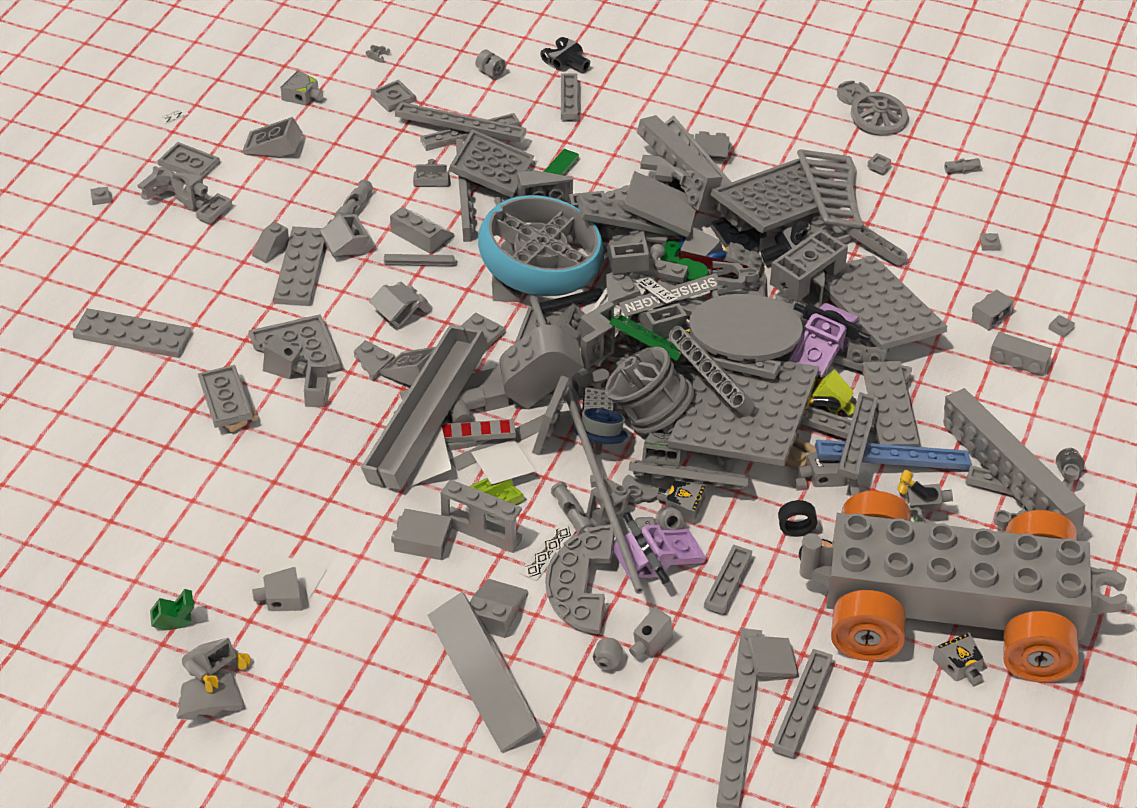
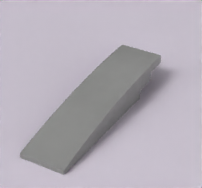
(483, 672)

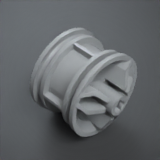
(649, 390)

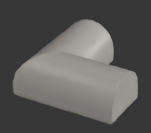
(465, 401)

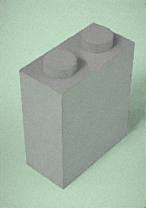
(422, 534)

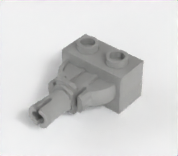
(698, 186)

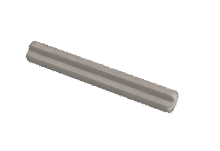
(418, 259)

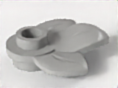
(640, 489)

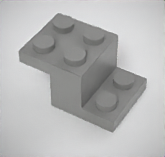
(597, 335)

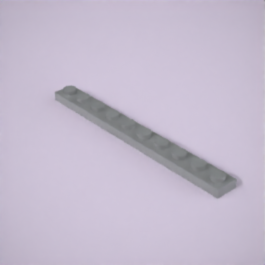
(738, 725)

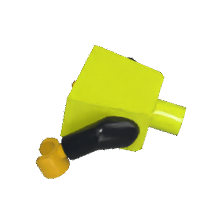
(833, 394)

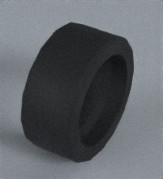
(799, 528)

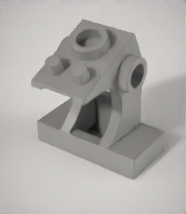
(619, 497)

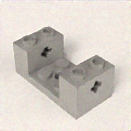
(794, 269)

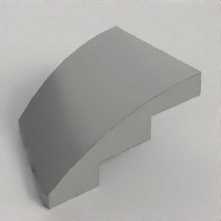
(197, 700)

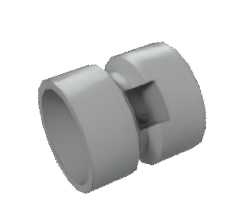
(490, 63)

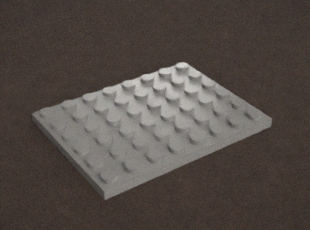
(761, 436)

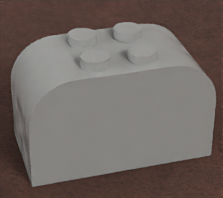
(537, 362)

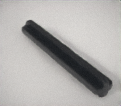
(567, 301)

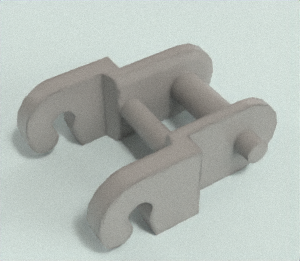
(375, 51)

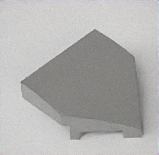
(430, 174)

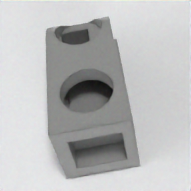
(595, 379)

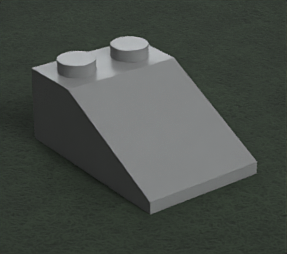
(274, 139)
(545, 184)
(407, 365)
(497, 605)

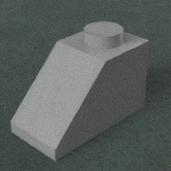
(271, 242)

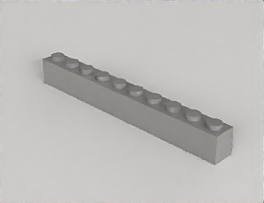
(680, 154)

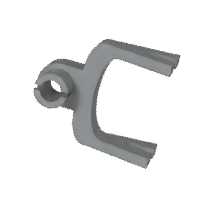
(746, 276)

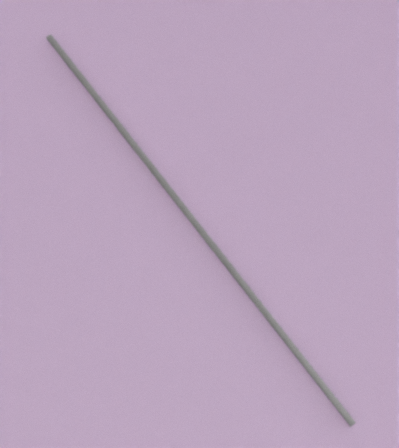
(592, 461)

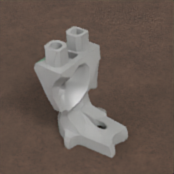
(187, 187)

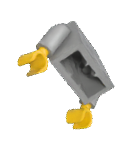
(211, 657)

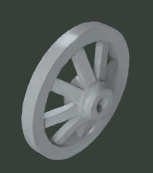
(879, 109)

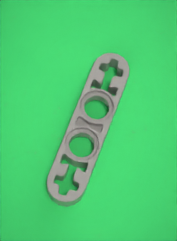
(878, 244)

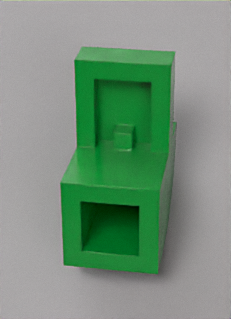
(173, 614)

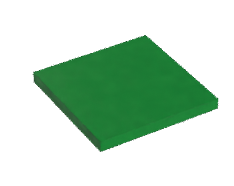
(644, 335)

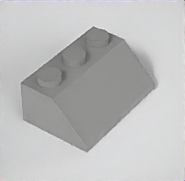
(418, 230)

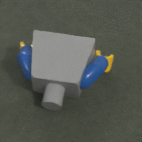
(702, 244)

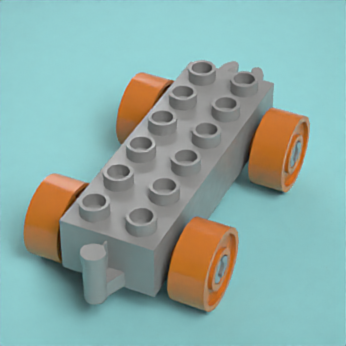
(1021, 581)

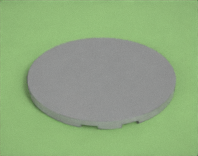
(746, 327)

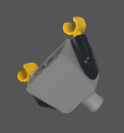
(923, 496)

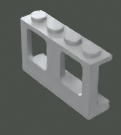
(475, 521)

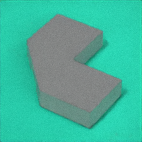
(658, 164)

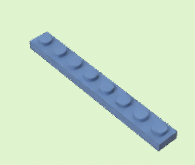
(899, 455)

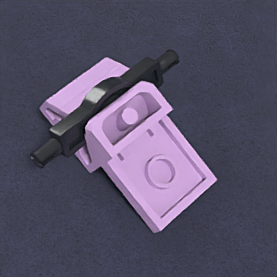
(825, 335)
(657, 549)

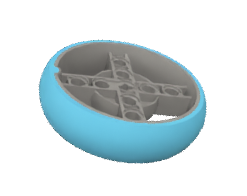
(540, 245)

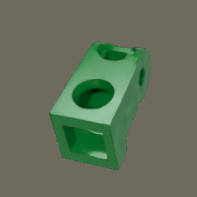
(672, 252)

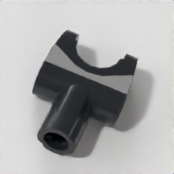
(566, 55)
(785, 241)

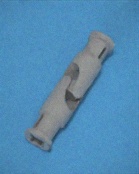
(355, 199)
(571, 508)

